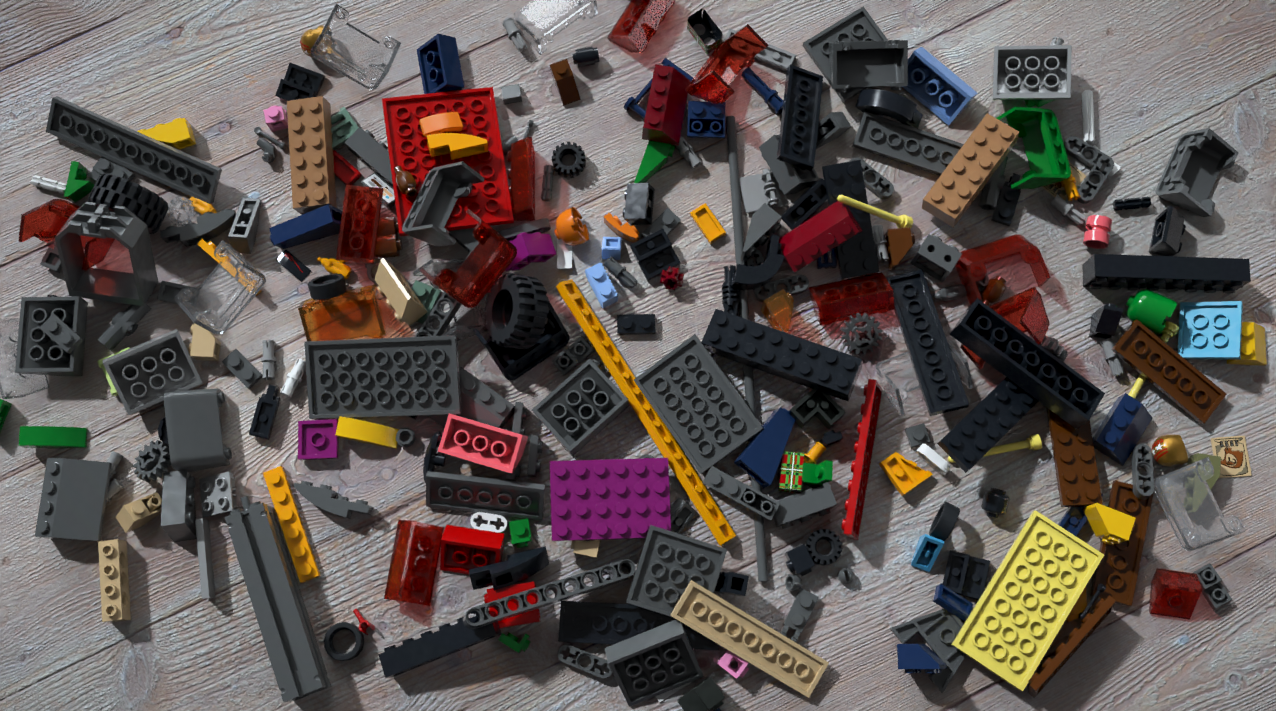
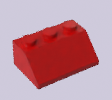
(469, 549)

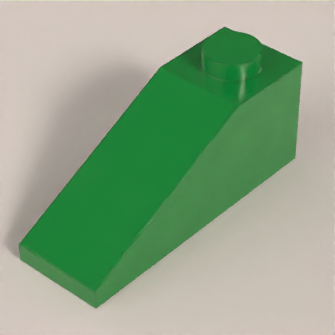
(653, 160)

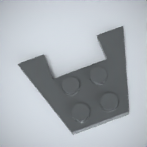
(939, 632)

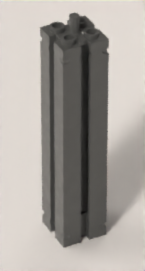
(277, 601)

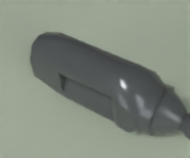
(951, 293)

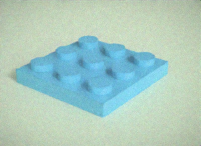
(1210, 330)

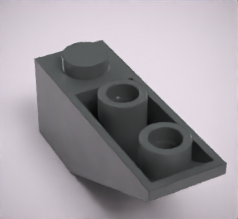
(762, 224)

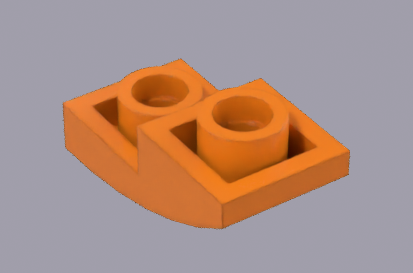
(441, 122)
(625, 231)

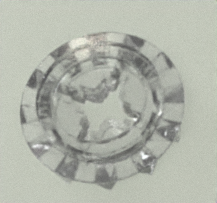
(175, 216)

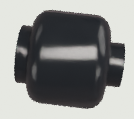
(995, 502)

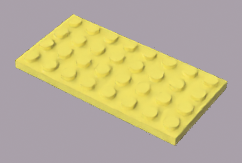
(1027, 600)

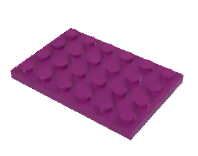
(608, 498)

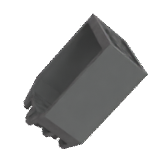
(107, 284)

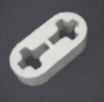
(933, 459)
(490, 518)

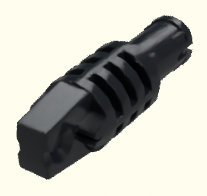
(730, 295)

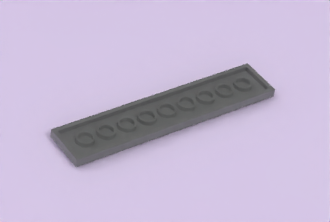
(133, 150)

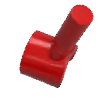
(364, 624)

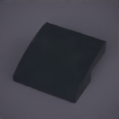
(299, 83)
(654, 254)
(966, 574)

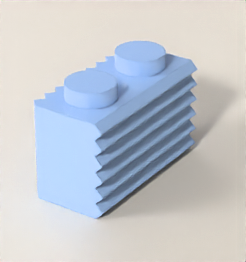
(601, 285)

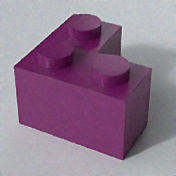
(531, 249)

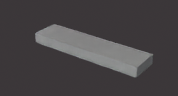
(772, 55)
(205, 559)

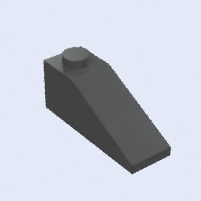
(245, 225)

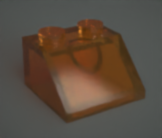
(779, 310)

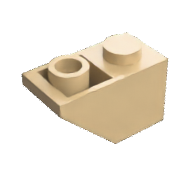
(204, 344)
(139, 512)

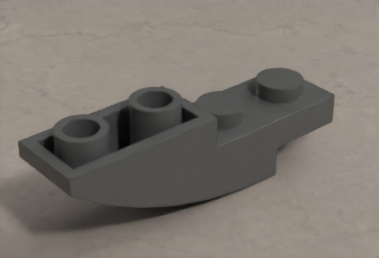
(207, 227)
(741, 493)
(326, 499)

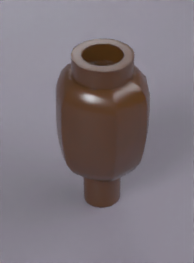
(405, 182)
(994, 290)

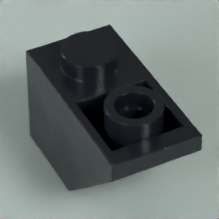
(1105, 321)

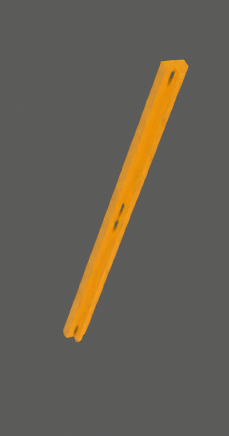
(648, 416)

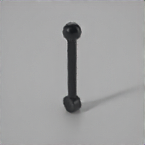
(1101, 588)

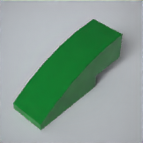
(52, 437)

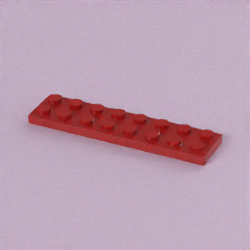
(861, 465)

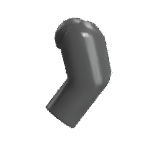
(269, 150)

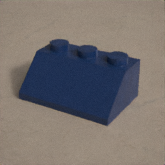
(440, 65)
(1122, 428)

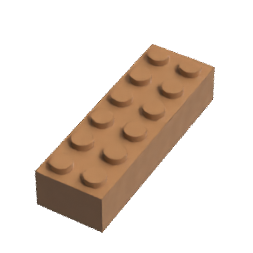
(311, 154)
(970, 170)

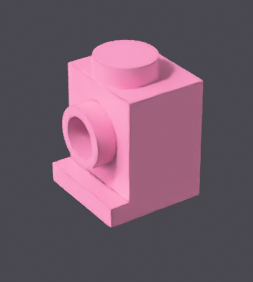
(274, 115)
(741, 668)

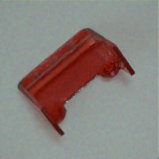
(724, 64)
(49, 219)
(972, 262)
(479, 269)
(1024, 312)

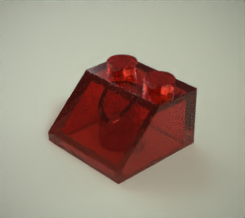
(1174, 593)

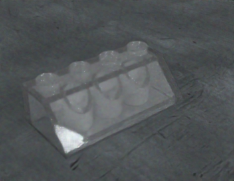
(11, 383)

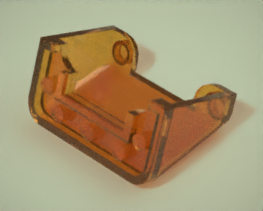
(344, 317)

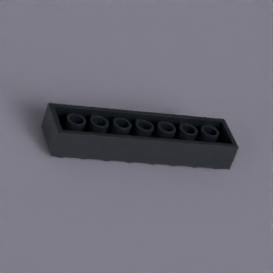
(1166, 273)
(782, 354)
(1027, 364)

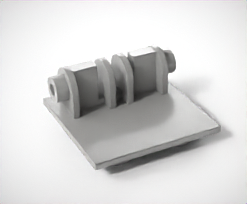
(759, 190)
(217, 494)

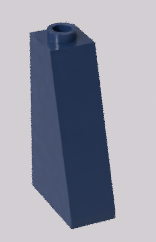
(307, 227)
(766, 448)

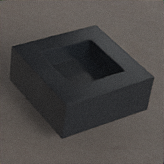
(831, 438)

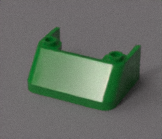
(1042, 146)

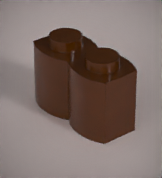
(387, 239)

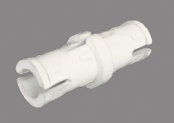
(294, 378)

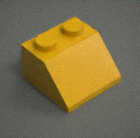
(1252, 345)
(1109, 524)

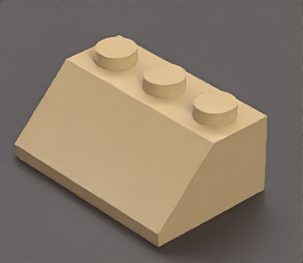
(398, 293)

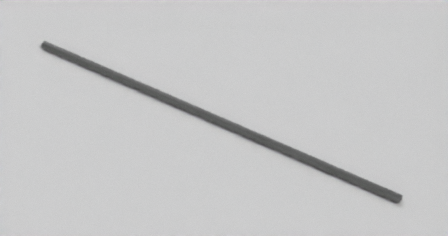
(744, 313)

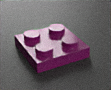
(318, 439)

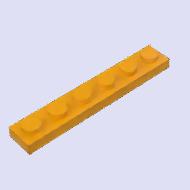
(291, 524)

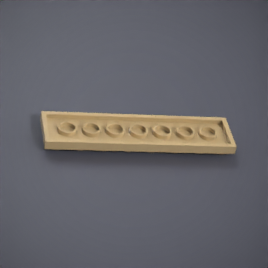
(749, 638)

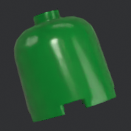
(1150, 309)

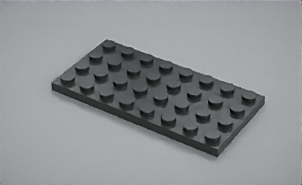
(383, 377)

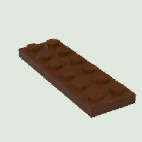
(1169, 372)
(1074, 463)
(1122, 561)
(1065, 651)

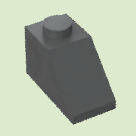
(831, 128)

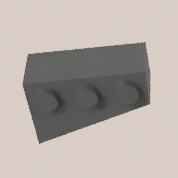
(804, 505)
(178, 506)

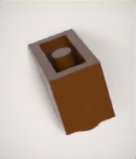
(564, 82)
(899, 244)

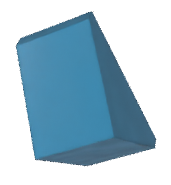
(926, 552)

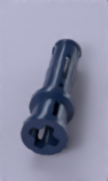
(770, 96)

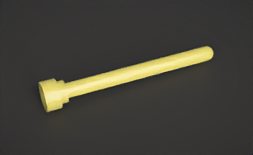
(901, 221)
(1168, 332)
(1033, 442)

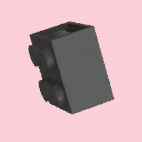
(939, 254)

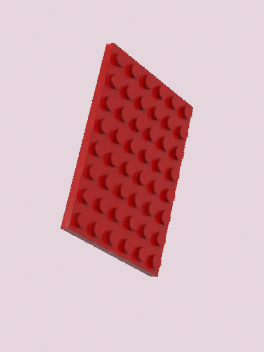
(409, 149)

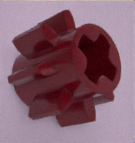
(672, 278)

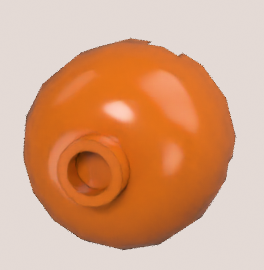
(570, 228)

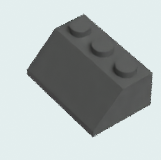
(789, 177)

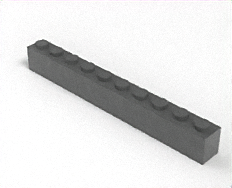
(376, 157)

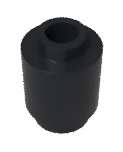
(586, 56)

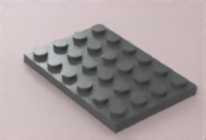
(698, 404)

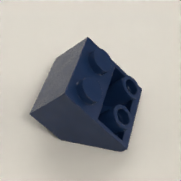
(706, 120)
(917, 657)

